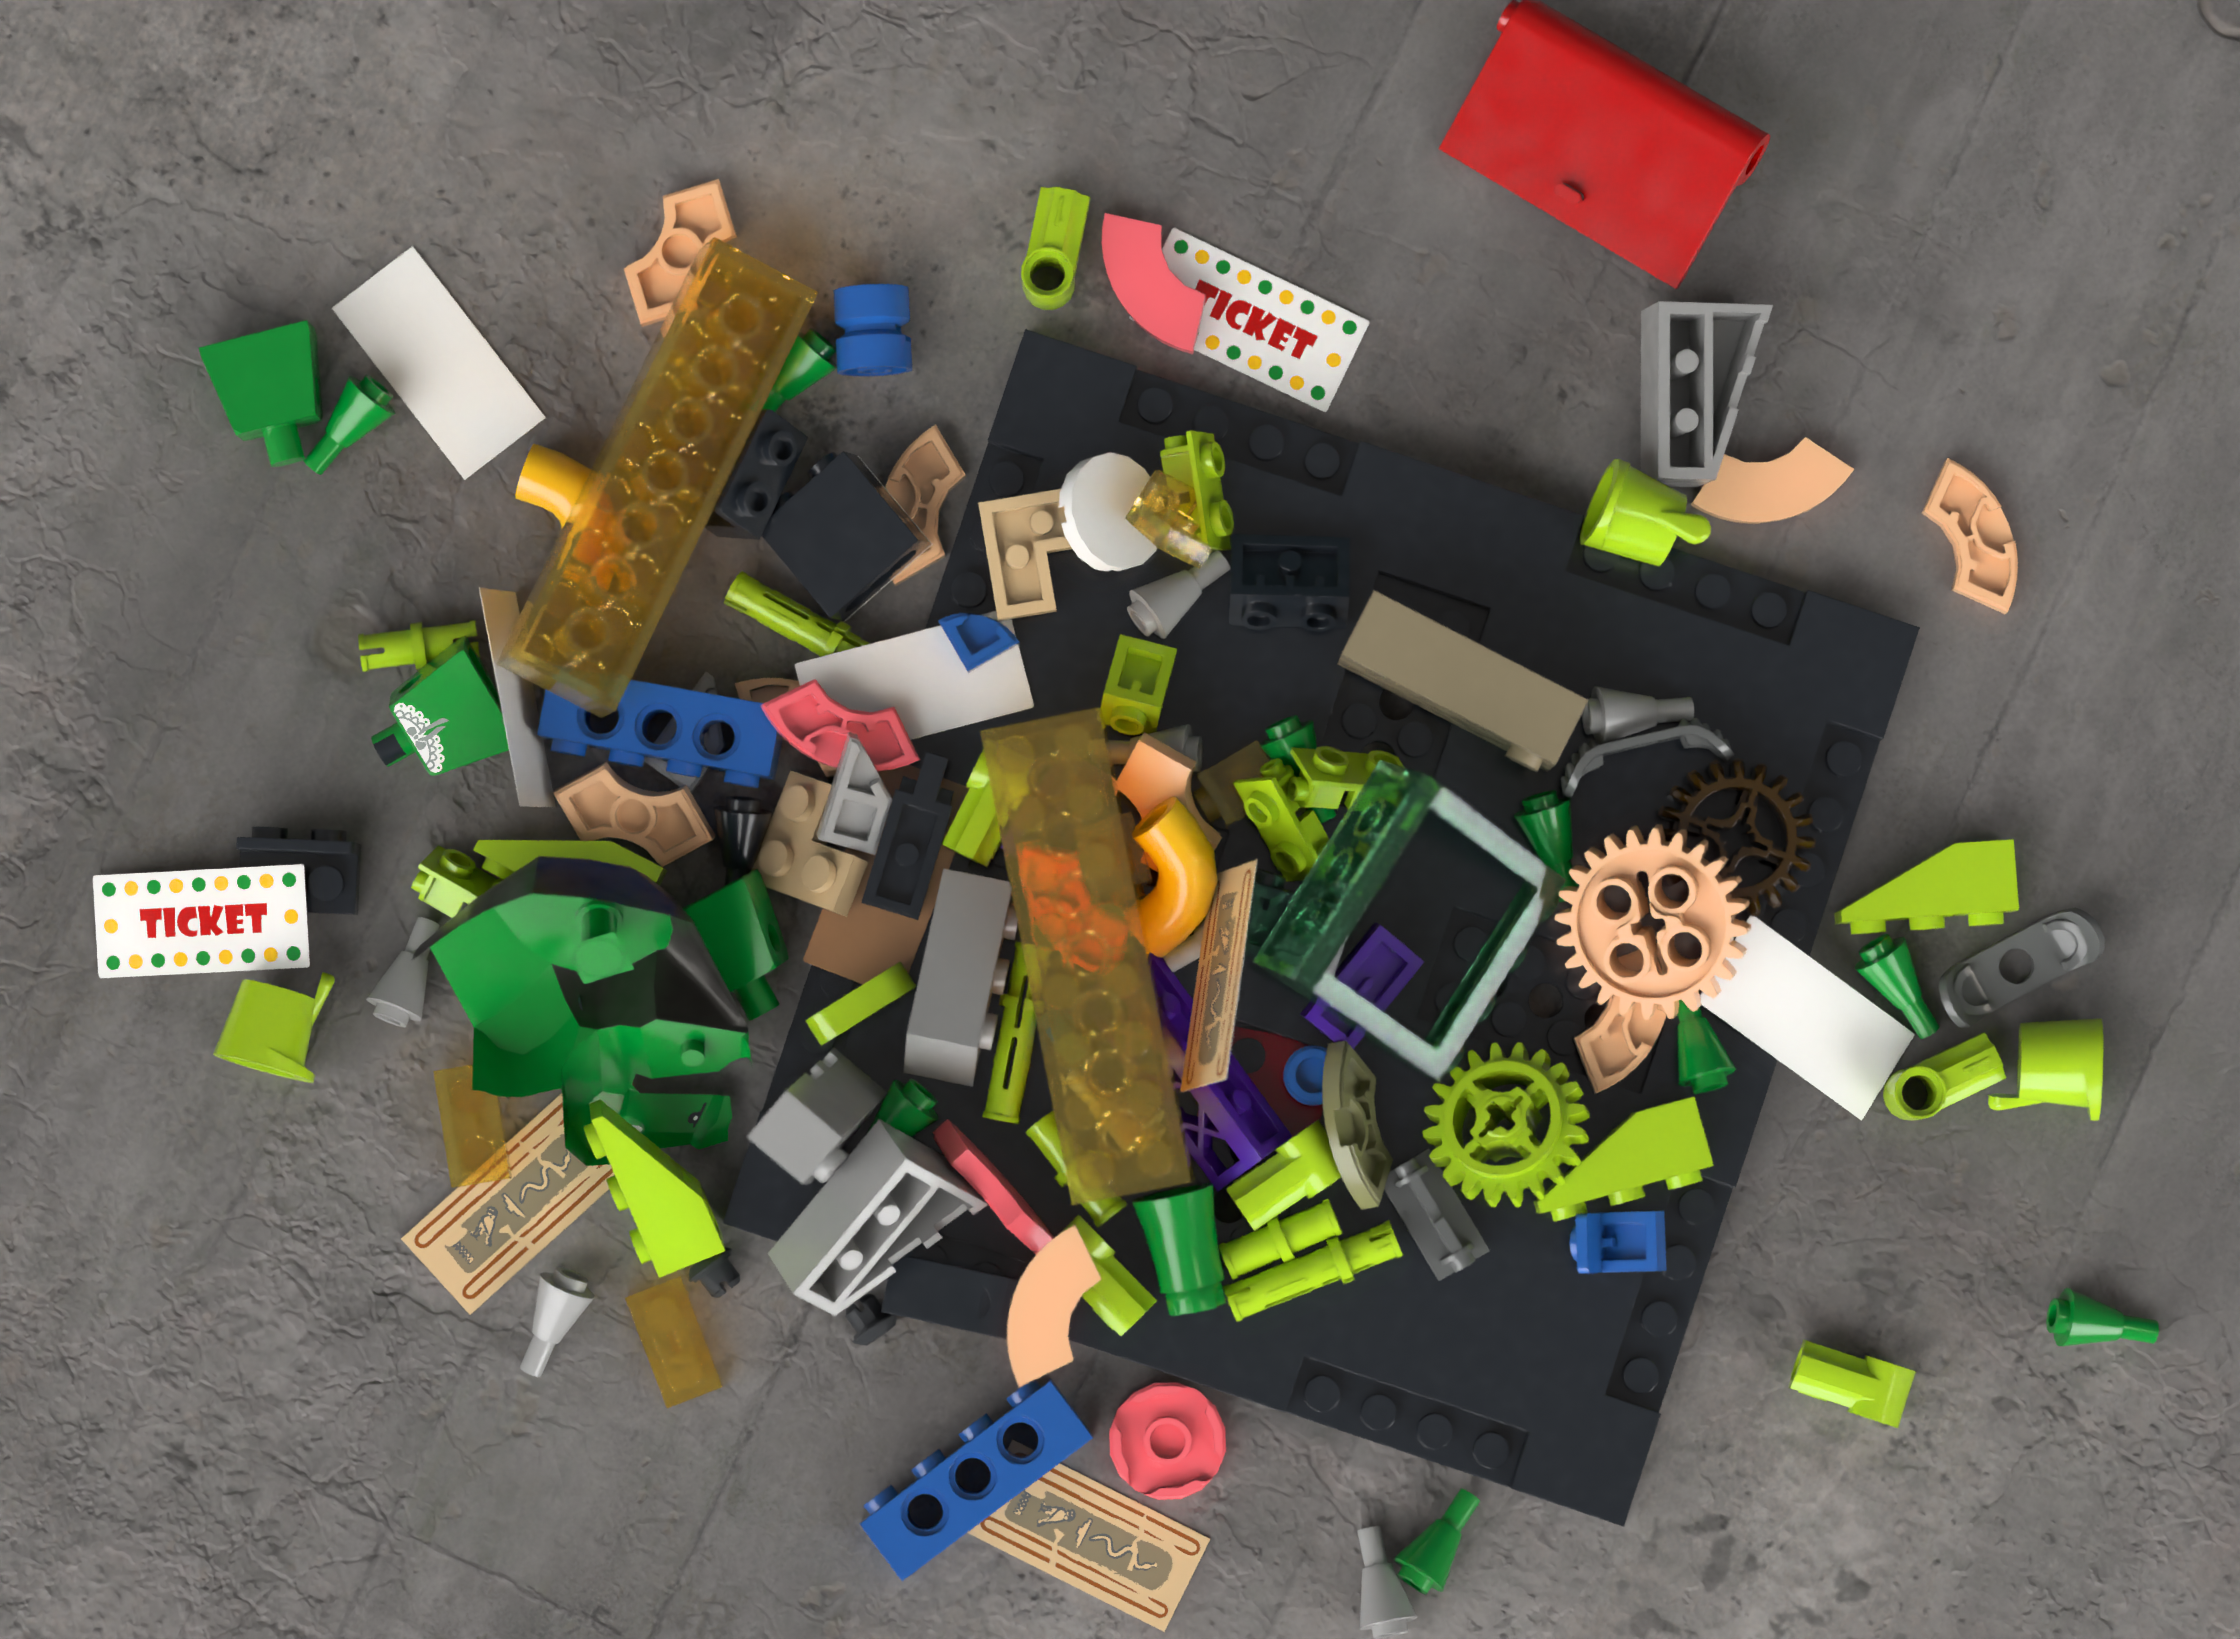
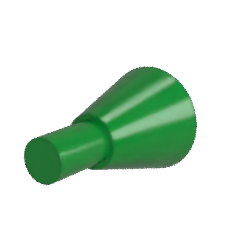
(804, 366)
(358, 411)
(1290, 734)
(1549, 830)
(1891, 971)
(1700, 1053)
(907, 1107)
(2082, 1320)
(1431, 1554)

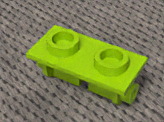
(1201, 463)
(1329, 773)
(1291, 840)
(450, 880)

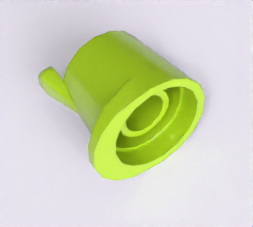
(1639, 516)
(272, 1028)
(2058, 1066)

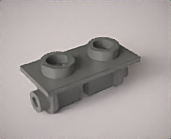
(1434, 1216)

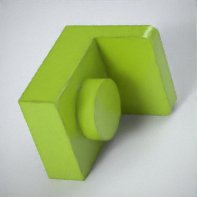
(1137, 685)

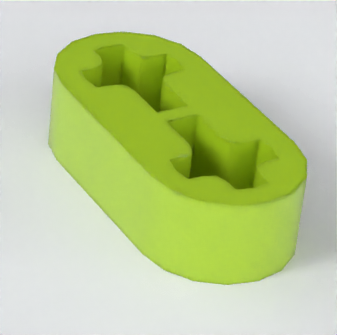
(860, 1003)

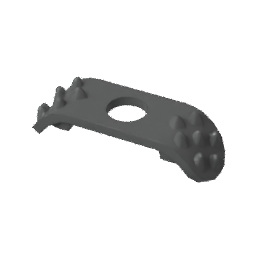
(1690, 734)
(2055, 947)

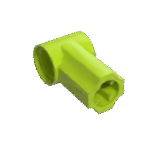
(1055, 243)
(976, 825)
(1947, 1077)
(1297, 1170)
(1118, 1295)
(1864, 1385)

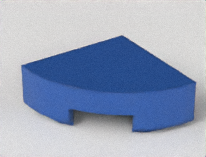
(977, 638)

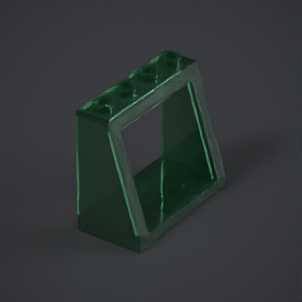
(1346, 882)

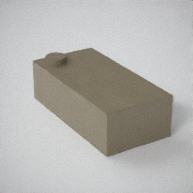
(1462, 682)

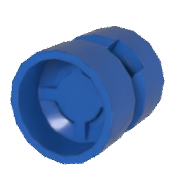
(872, 328)

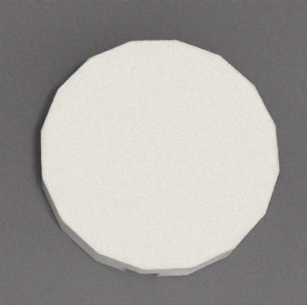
(1096, 502)

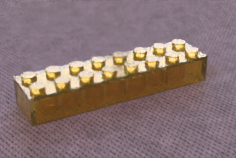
(657, 478)
(1087, 956)

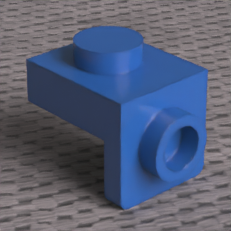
(1619, 1242)

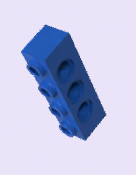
(750, 758)
(911, 1546)

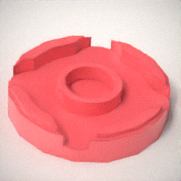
(1167, 1440)

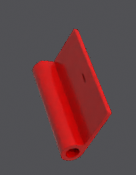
(1624, 134)

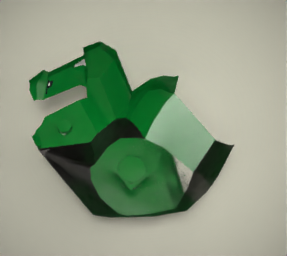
(587, 932)

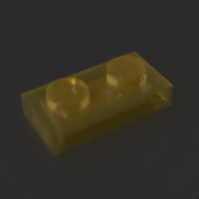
(471, 1129)
(674, 1342)

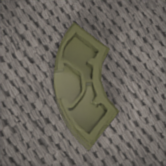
(1352, 1124)

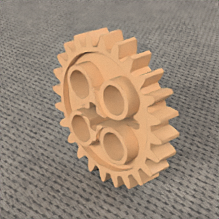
(1706, 914)

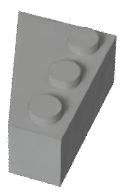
(1692, 384)
(959, 977)
(818, 1118)
(870, 1216)

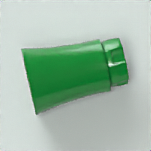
(1184, 1246)

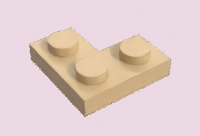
(1017, 542)
(795, 859)

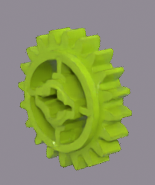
(1494, 1142)

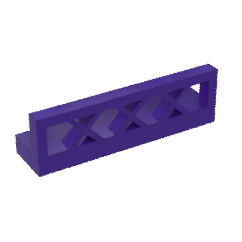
(1227, 1108)

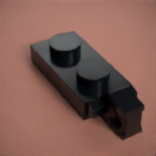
(911, 841)

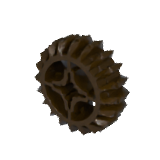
(1752, 791)

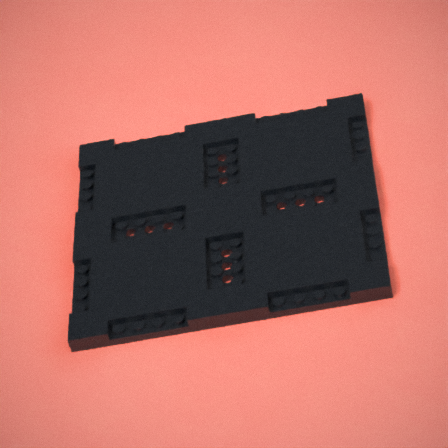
(1518, 1356)

